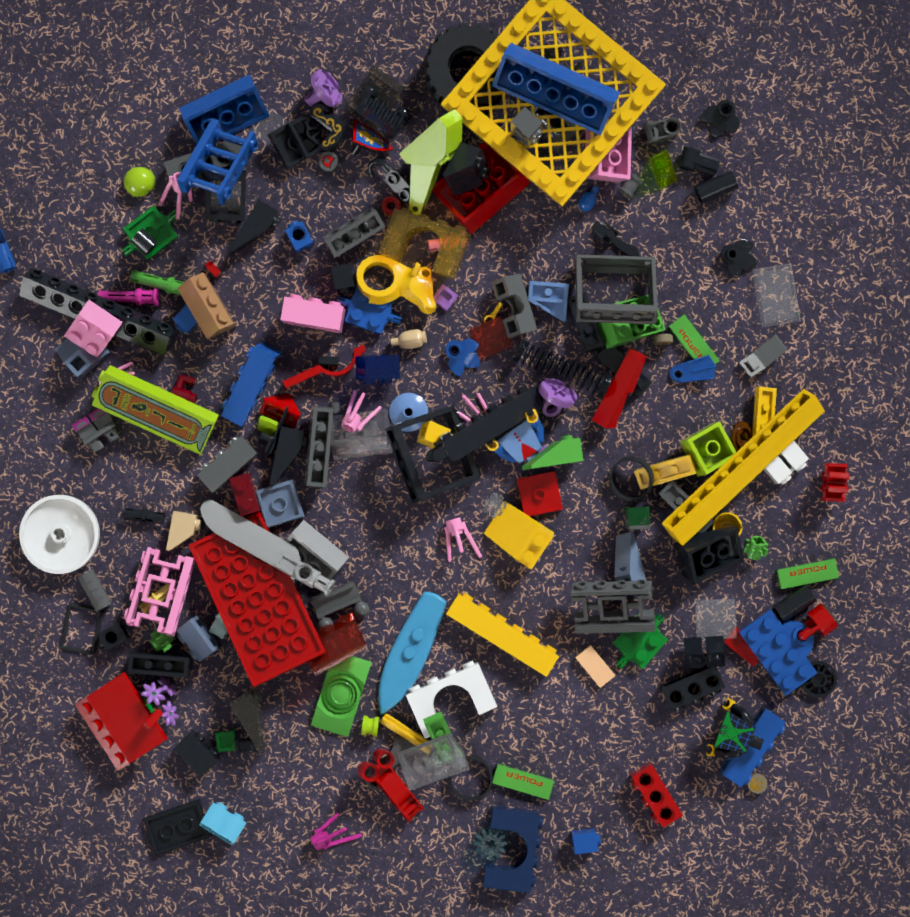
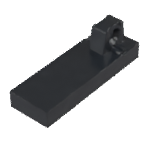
(588, 331)
(612, 360)

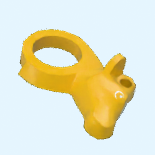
(411, 283)

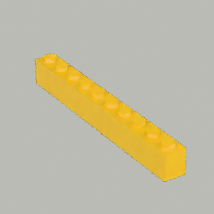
(743, 467)

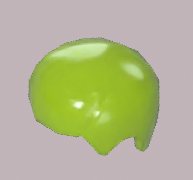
(139, 181)

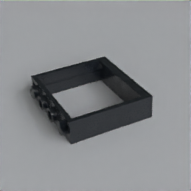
(406, 463)

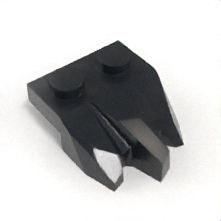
(295, 141)

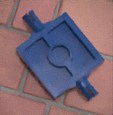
(368, 315)

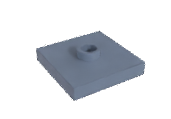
(280, 503)

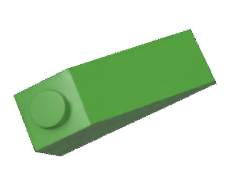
(559, 452)

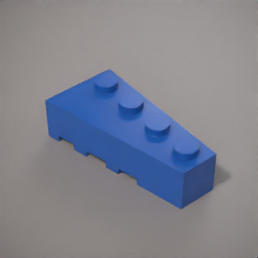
(250, 383)

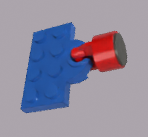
(785, 646)

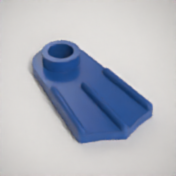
(694, 370)

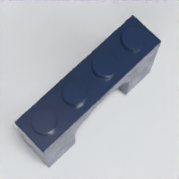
(518, 876)

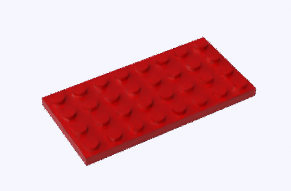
(257, 608)

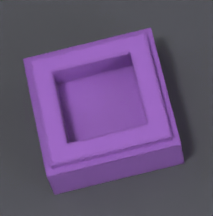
(445, 297)

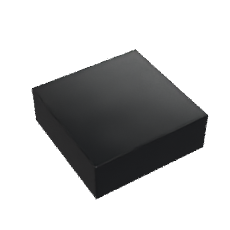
(329, 361)

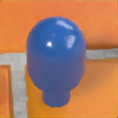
(588, 199)

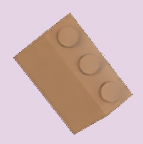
(206, 305)

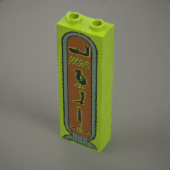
(154, 409)

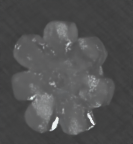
(494, 505)

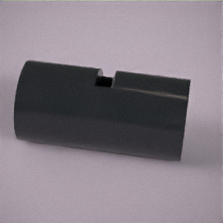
(716, 187)
(794, 603)

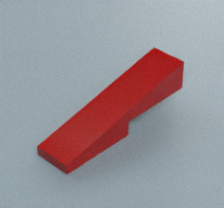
(623, 383)

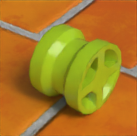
(370, 726)

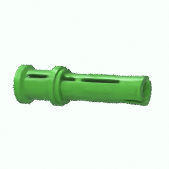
(169, 285)

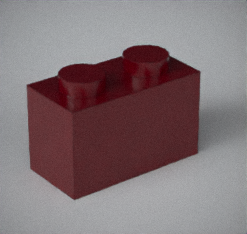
(245, 494)

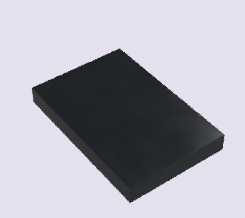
(176, 827)

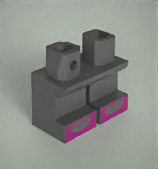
(96, 426)

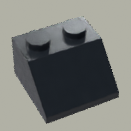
(466, 169)

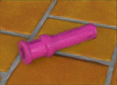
(138, 296)

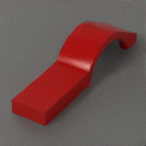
(317, 370)

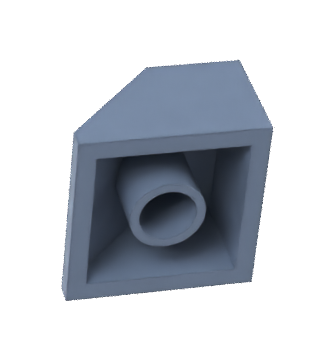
(197, 638)

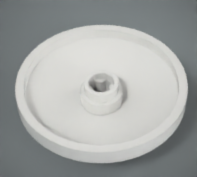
(59, 534)

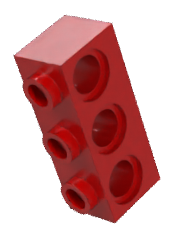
(665, 799)

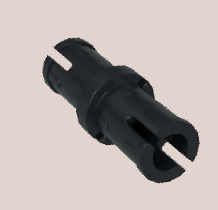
(144, 516)

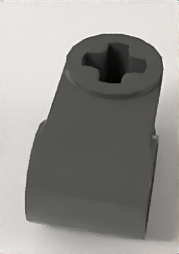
(660, 130)

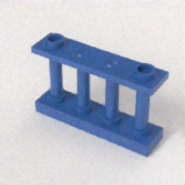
(206, 148)

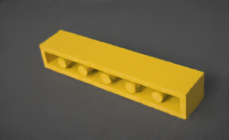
(502, 634)

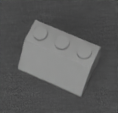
(317, 551)

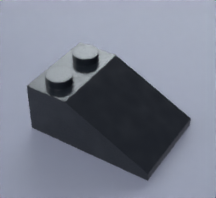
(709, 553)

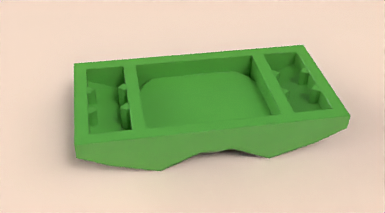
(341, 695)

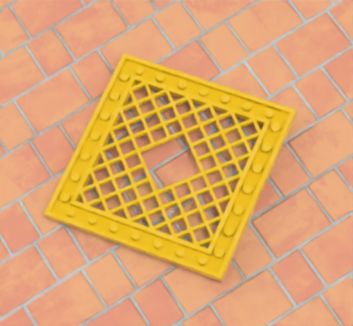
(635, 73)

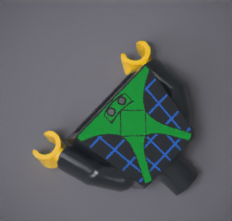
(735, 734)

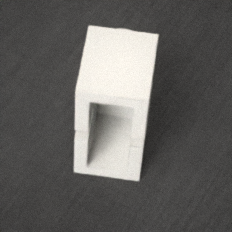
(793, 457)

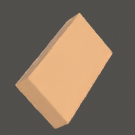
(595, 666)

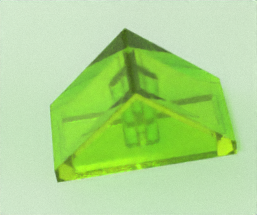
(662, 169)

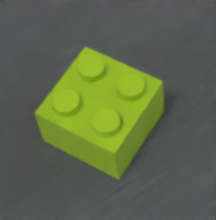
(708, 448)

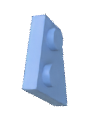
(550, 297)

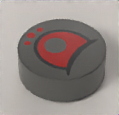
(328, 161)

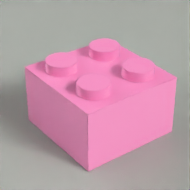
(93, 329)

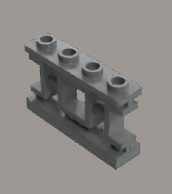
(613, 620)

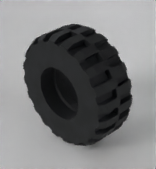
(449, 46)

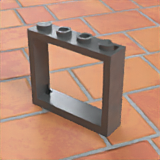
(616, 312)

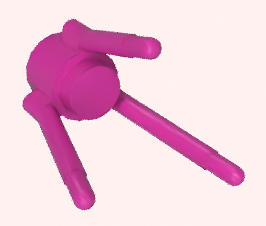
(323, 839)

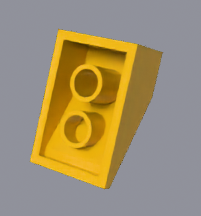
(519, 535)

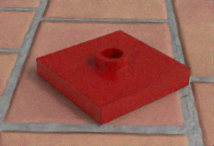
(539, 494)

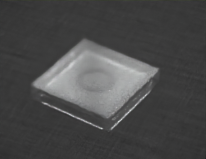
(716, 618)

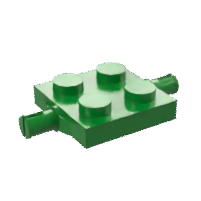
(154, 224)
(640, 646)

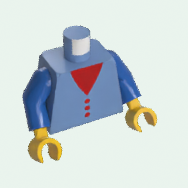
(521, 441)

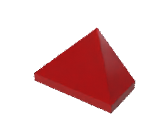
(275, 406)

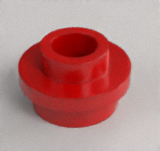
(390, 199)

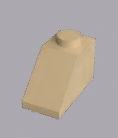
(182, 528)

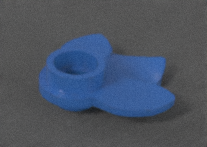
(464, 358)

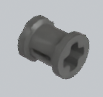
(630, 186)

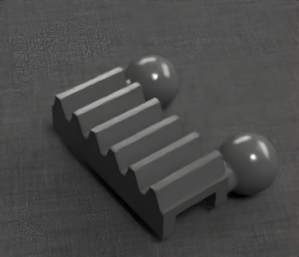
(336, 600)

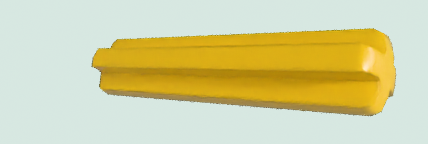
(402, 730)

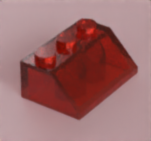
(340, 642)

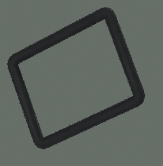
(66, 624)

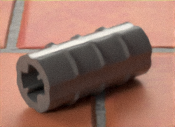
(94, 590)

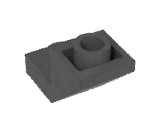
(763, 355)

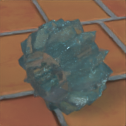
(491, 850)

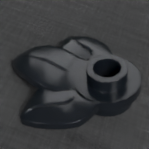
(718, 120)
(741, 257)

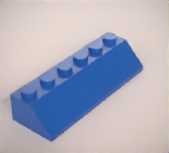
(555, 88)

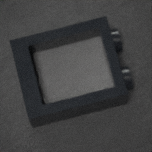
(234, 206)

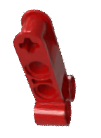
(391, 784)

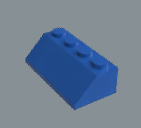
(234, 106)

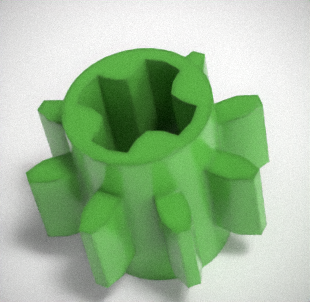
(756, 547)
(160, 641)

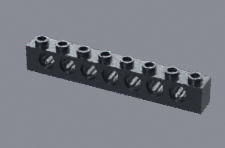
(70, 300)

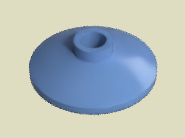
(405, 401)

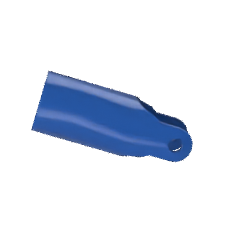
(6, 259)

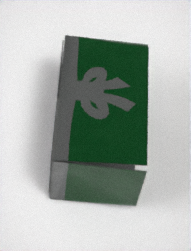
(638, 517)

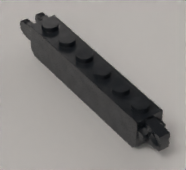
(486, 426)

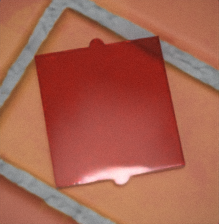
(490, 337)

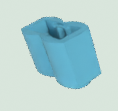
(223, 823)

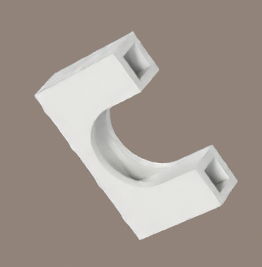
(469, 677)

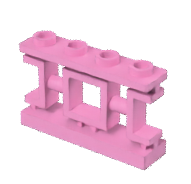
(176, 595)

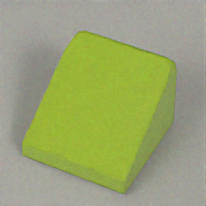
(267, 425)

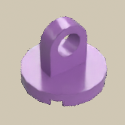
(324, 89)
(556, 393)

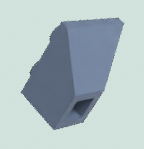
(78, 359)

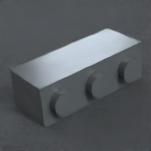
(227, 463)

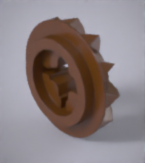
(743, 430)

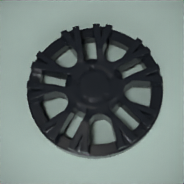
(820, 679)

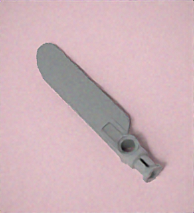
(261, 544)

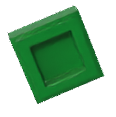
(225, 740)

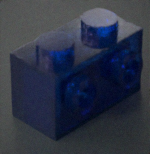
(377, 368)

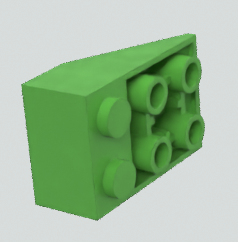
(622, 333)

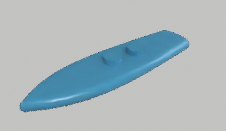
(410, 650)

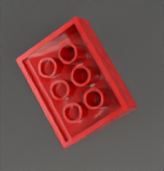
(480, 204)
(117, 719)

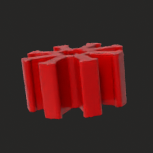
(834, 482)

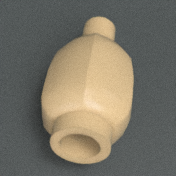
(410, 339)

